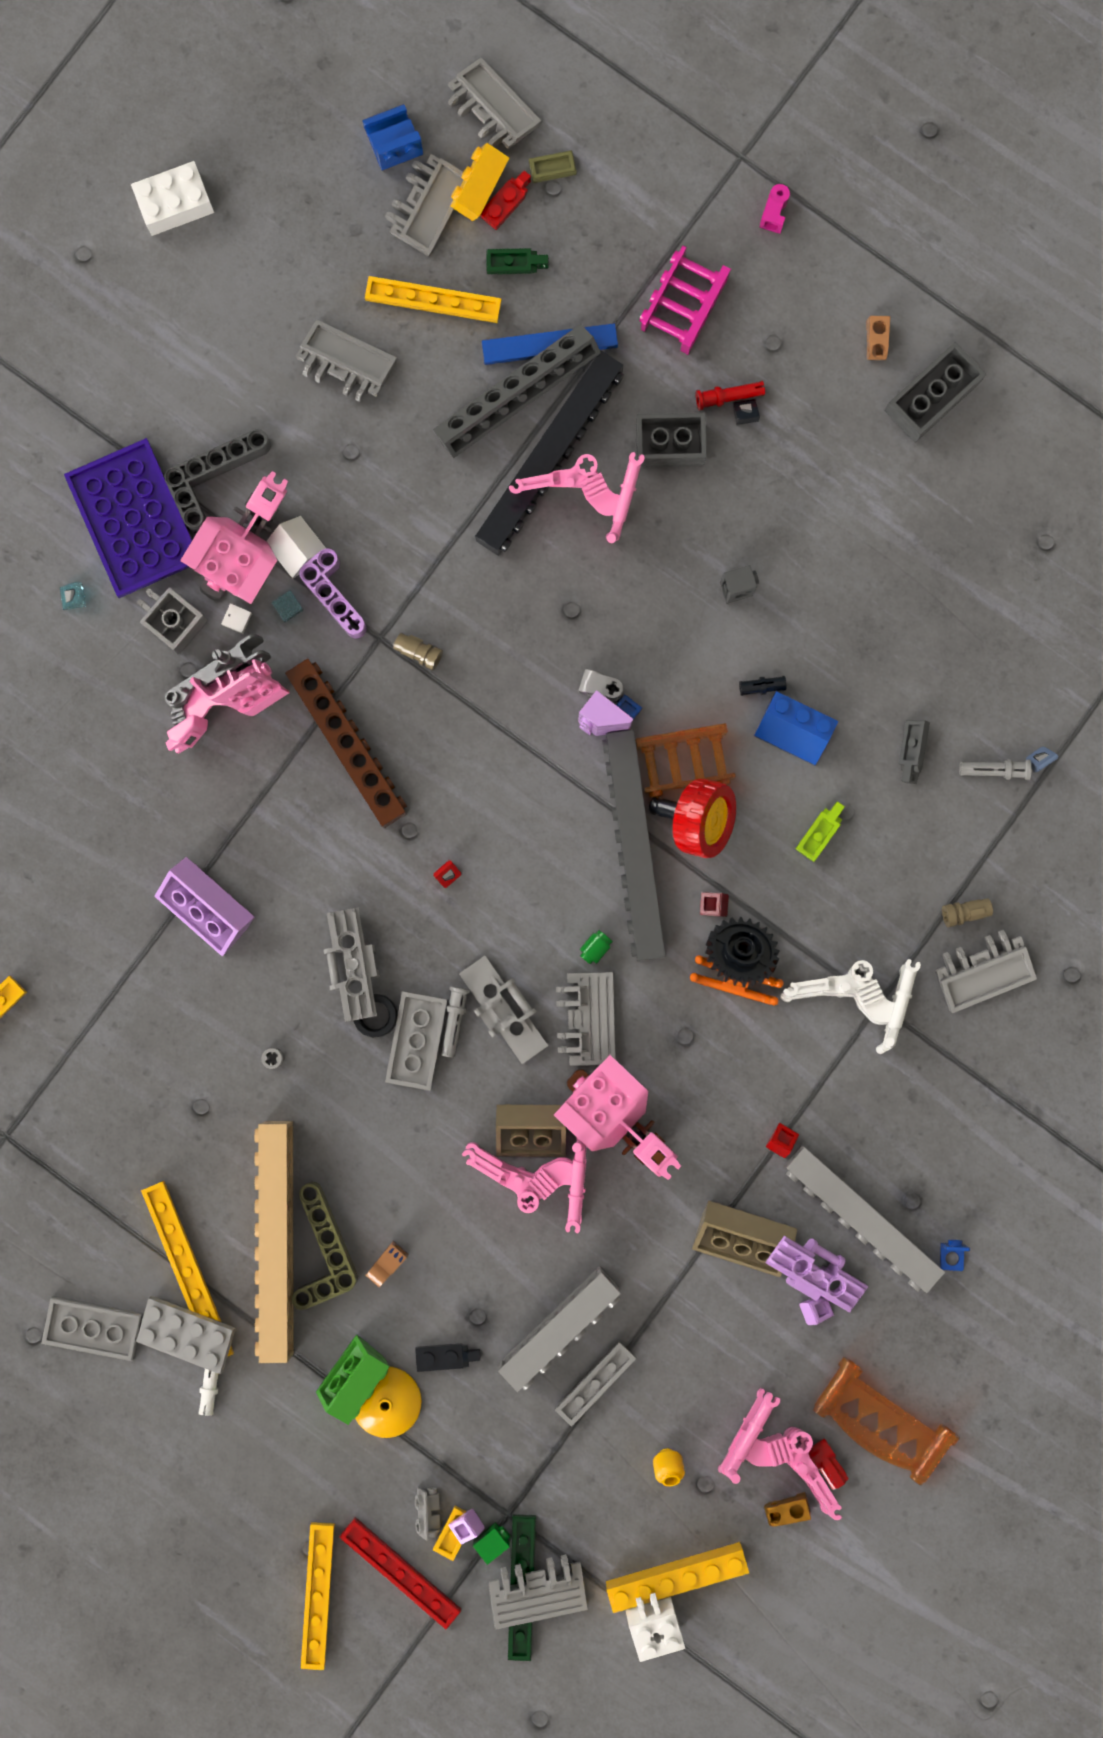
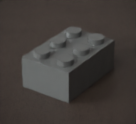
(671, 439)

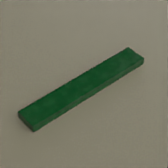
(521, 1553)

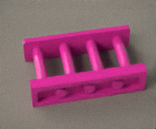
(696, 317)

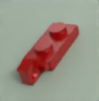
(506, 200)

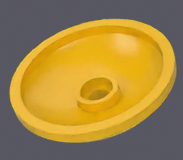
(404, 1405)

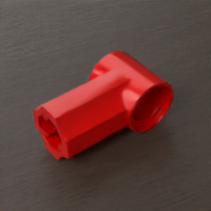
(825, 1461)

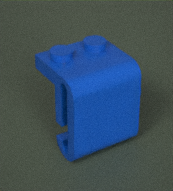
(393, 137)

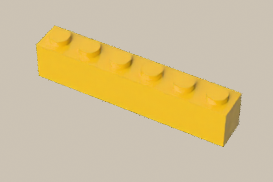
(677, 1576)

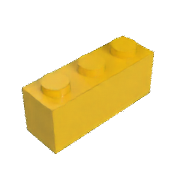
(478, 181)

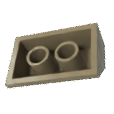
(529, 1131)

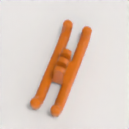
(738, 989)

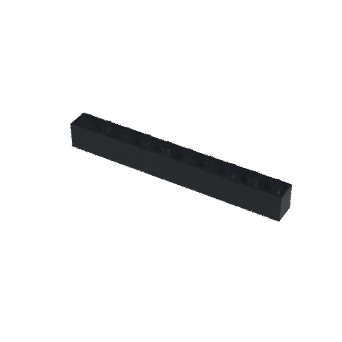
(550, 451)

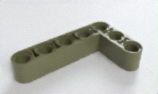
(327, 1248)

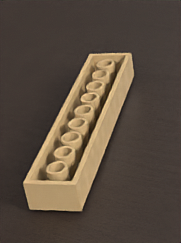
(275, 1242)

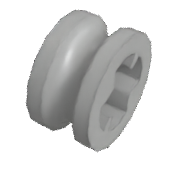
(265, 1057)

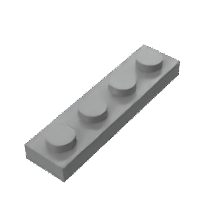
(595, 1383)

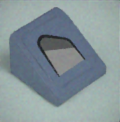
(1041, 758)

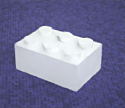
(172, 198)

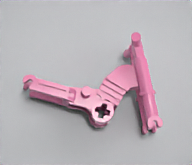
(594, 489)
(538, 1184)
(776, 1451)

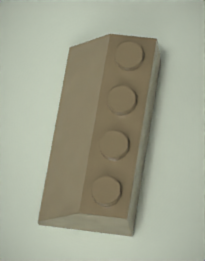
(740, 1236)

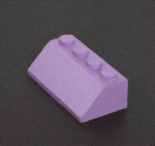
(204, 906)

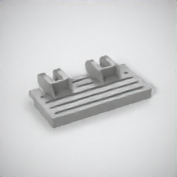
(492, 99)
(430, 204)
(345, 355)
(988, 976)
(592, 1018)
(538, 1596)

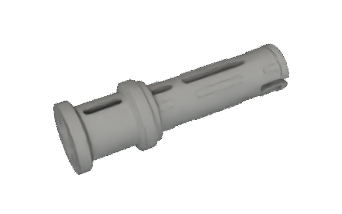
(1008, 767)
(456, 1009)

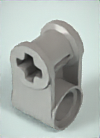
(595, 681)

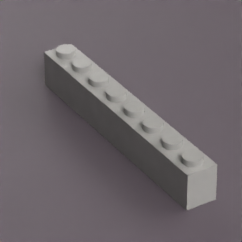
(860, 1216)

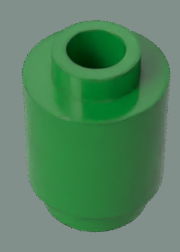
(595, 947)

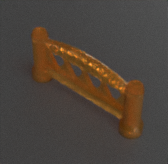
(930, 1444)

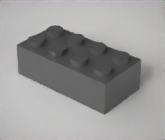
(935, 392)

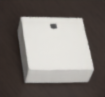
(236, 618)

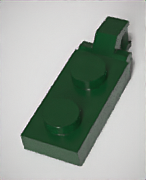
(514, 261)

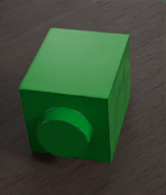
(492, 1542)

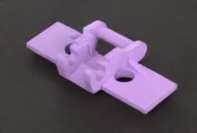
(811, 1280)

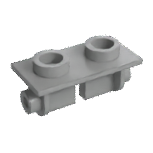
(427, 1524)

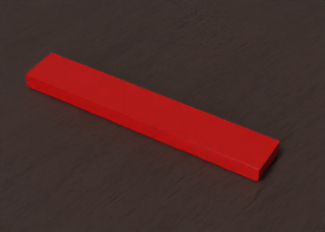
(400, 1573)

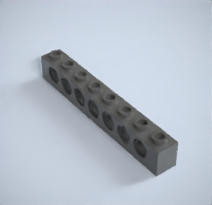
(517, 390)

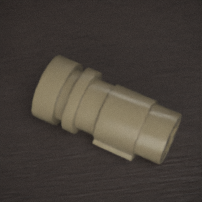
(417, 650)
(967, 911)

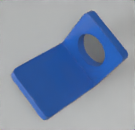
(953, 1246)

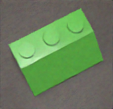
(352, 1380)

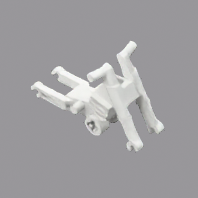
(866, 994)

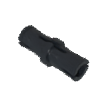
(762, 685)

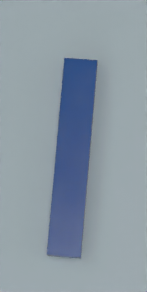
(530, 345)

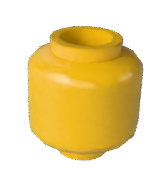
(668, 1467)

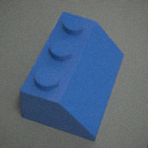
(796, 728)

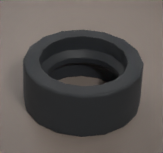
(388, 1026)

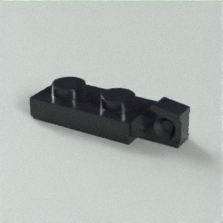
(445, 1357)

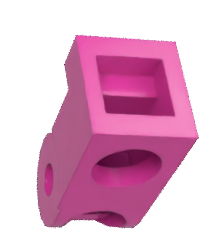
(775, 204)

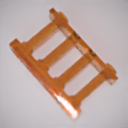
(670, 742)

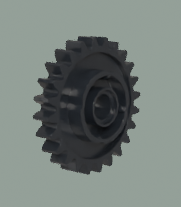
(724, 952)

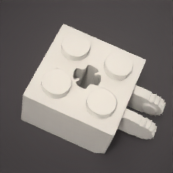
(654, 1628)

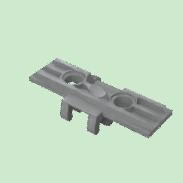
(358, 964)
(497, 1012)

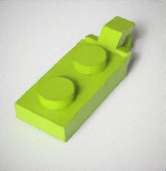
(820, 832)

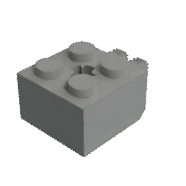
(171, 606)

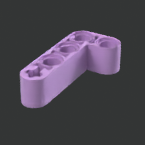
(335, 598)

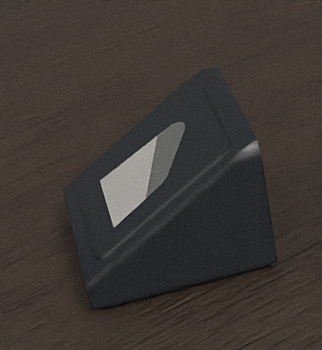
(746, 412)

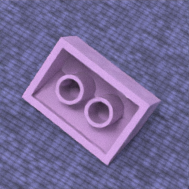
(603, 716)

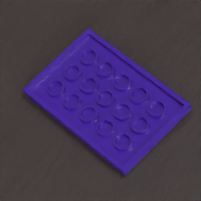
(131, 517)

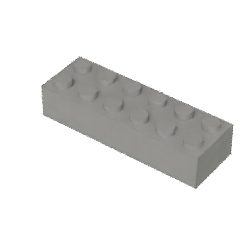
(559, 1329)

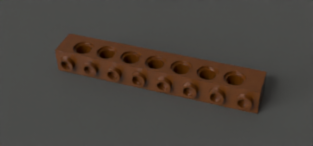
(299, 677)

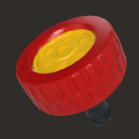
(701, 817)

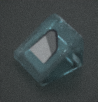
(72, 596)

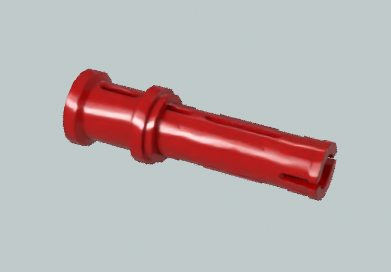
(719, 396)

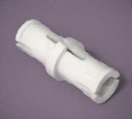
(208, 1392)

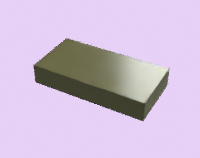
(552, 166)

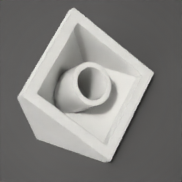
(294, 544)

